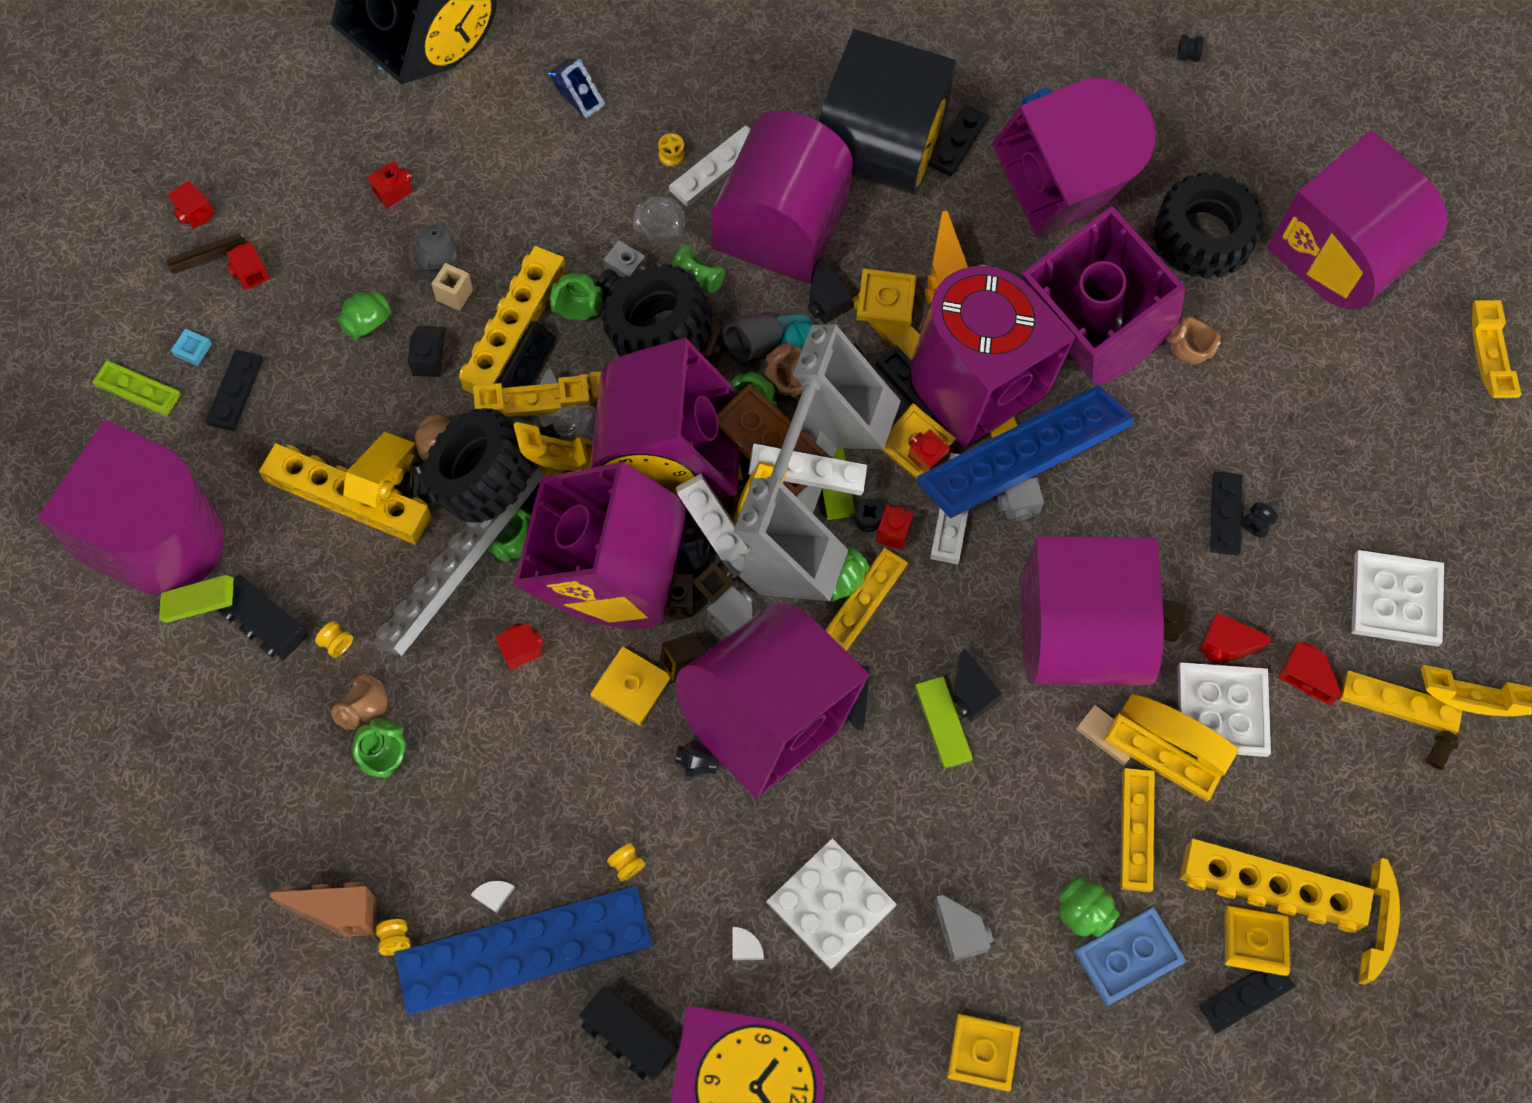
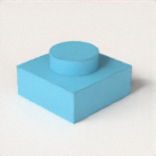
(191, 347)

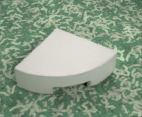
(493, 894)
(746, 945)

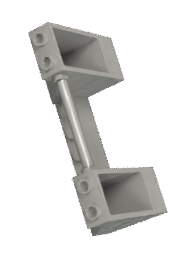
(839, 408)

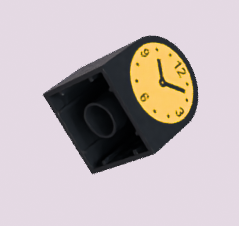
(414, 35)
(889, 108)

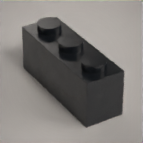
(263, 620)
(626, 1034)

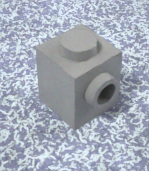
(624, 260)
(1022, 500)

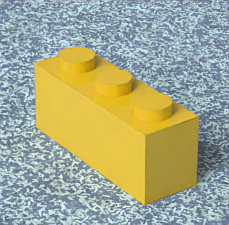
(379, 469)

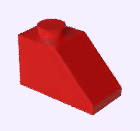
(1231, 640)
(1310, 672)

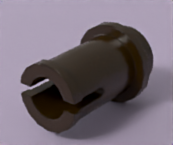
(1442, 749)

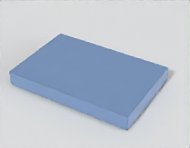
(1129, 956)

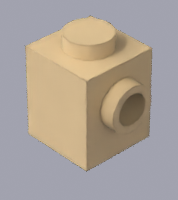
(452, 286)

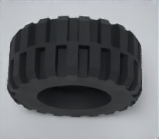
(1217, 197)
(651, 292)
(476, 466)

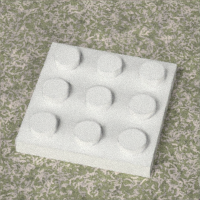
(1398, 598)
(1228, 702)
(831, 904)

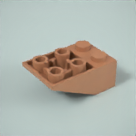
(343, 910)

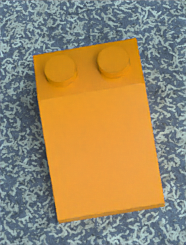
(947, 256)

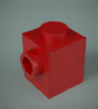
(390, 184)
(190, 205)
(246, 266)
(927, 450)
(894, 527)
(519, 644)

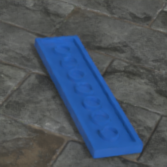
(1024, 451)
(522, 950)

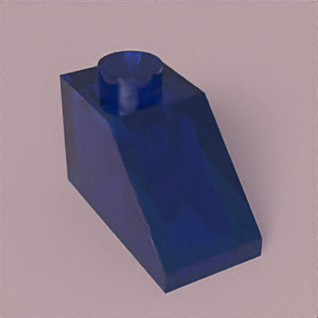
(577, 87)

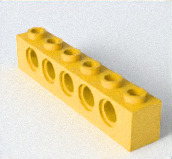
(539, 264)
(284, 460)
(1353, 898)

